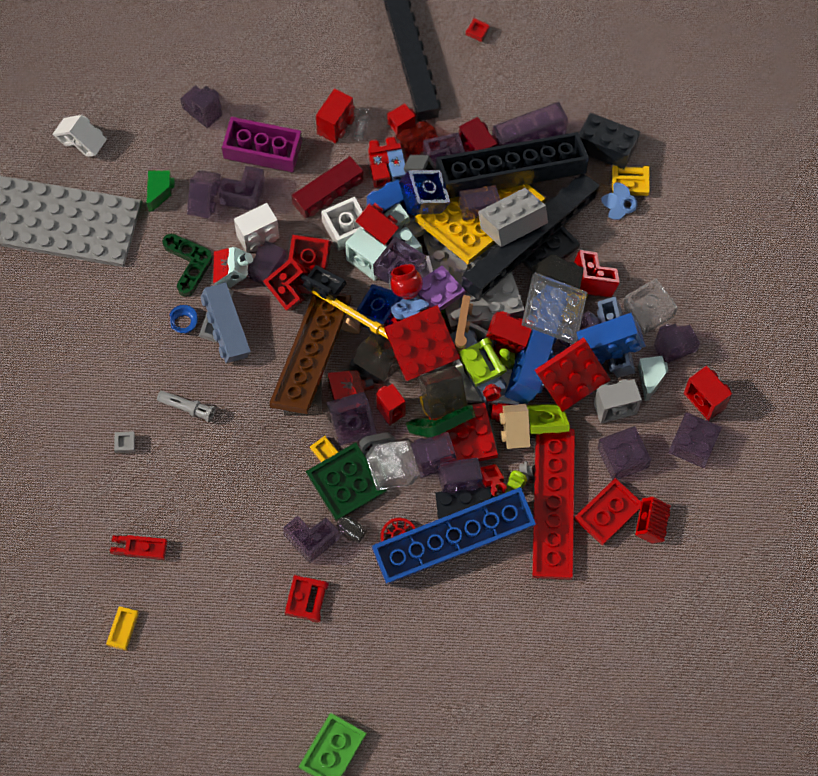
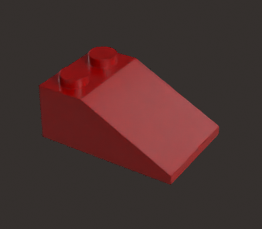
(309, 252)

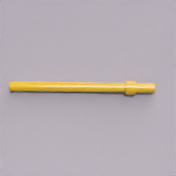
(375, 327)

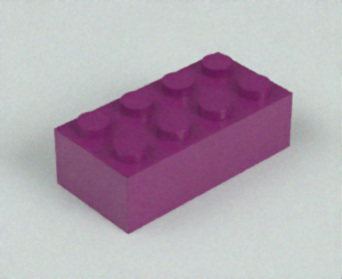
(262, 144)

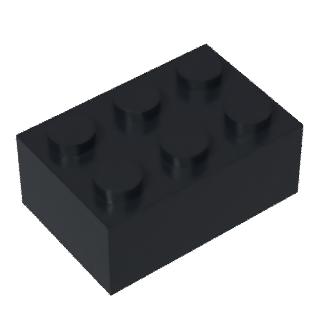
(608, 140)

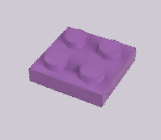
(440, 288)

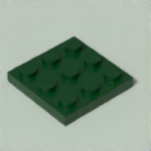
(344, 482)

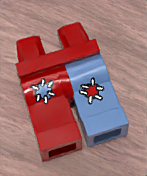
(385, 156)

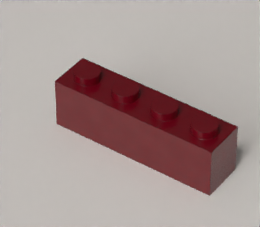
(327, 187)

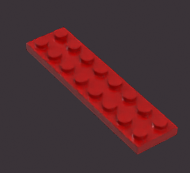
(553, 506)

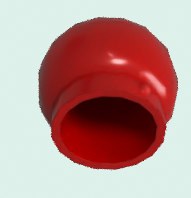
(406, 281)

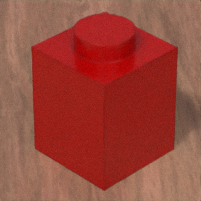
(401, 118)

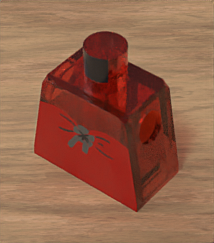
(348, 383)

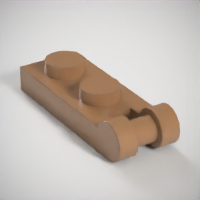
(463, 324)

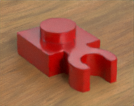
(493, 478)

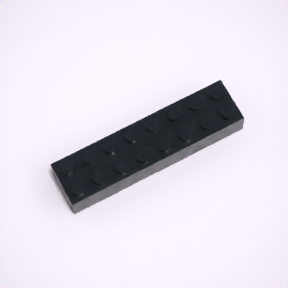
(514, 164)

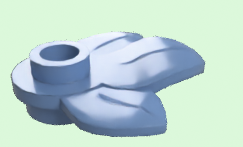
(617, 199)
(408, 307)

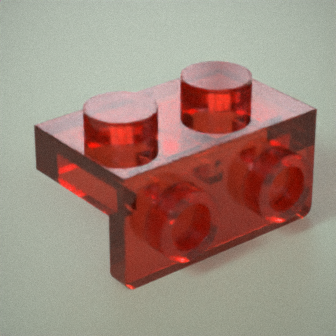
(413, 138)

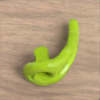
(507, 358)
(516, 480)

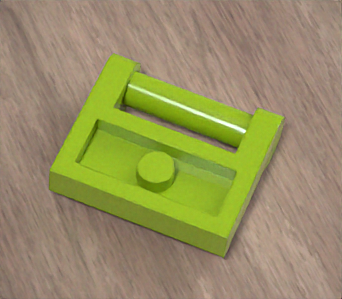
(476, 364)

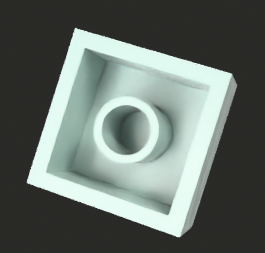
(363, 251)

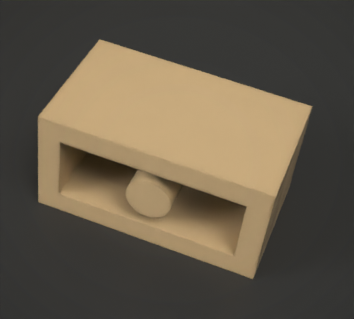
(516, 426)

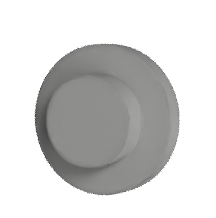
(526, 469)

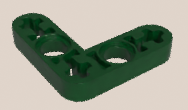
(195, 262)
(432, 428)

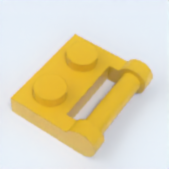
(637, 184)

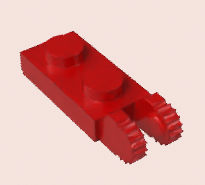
(140, 547)

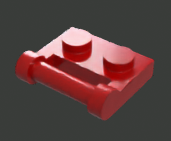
(299, 598)

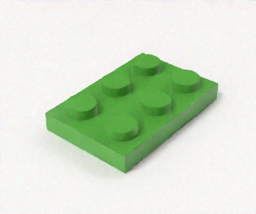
(332, 748)

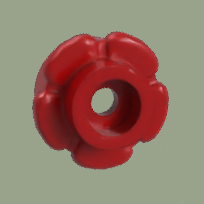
(492, 392)

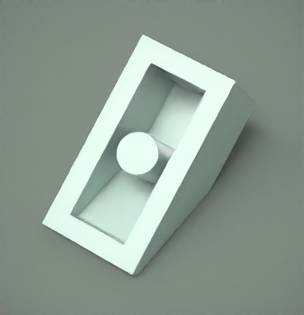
(652, 374)

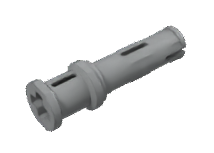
(194, 408)

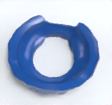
(183, 310)

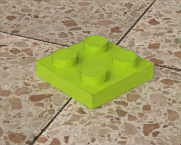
(547, 419)

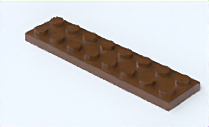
(309, 355)

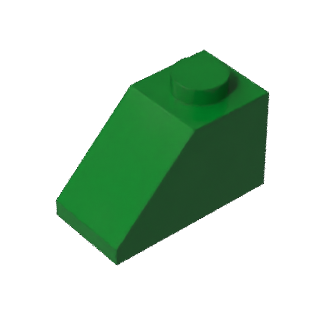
(159, 188)

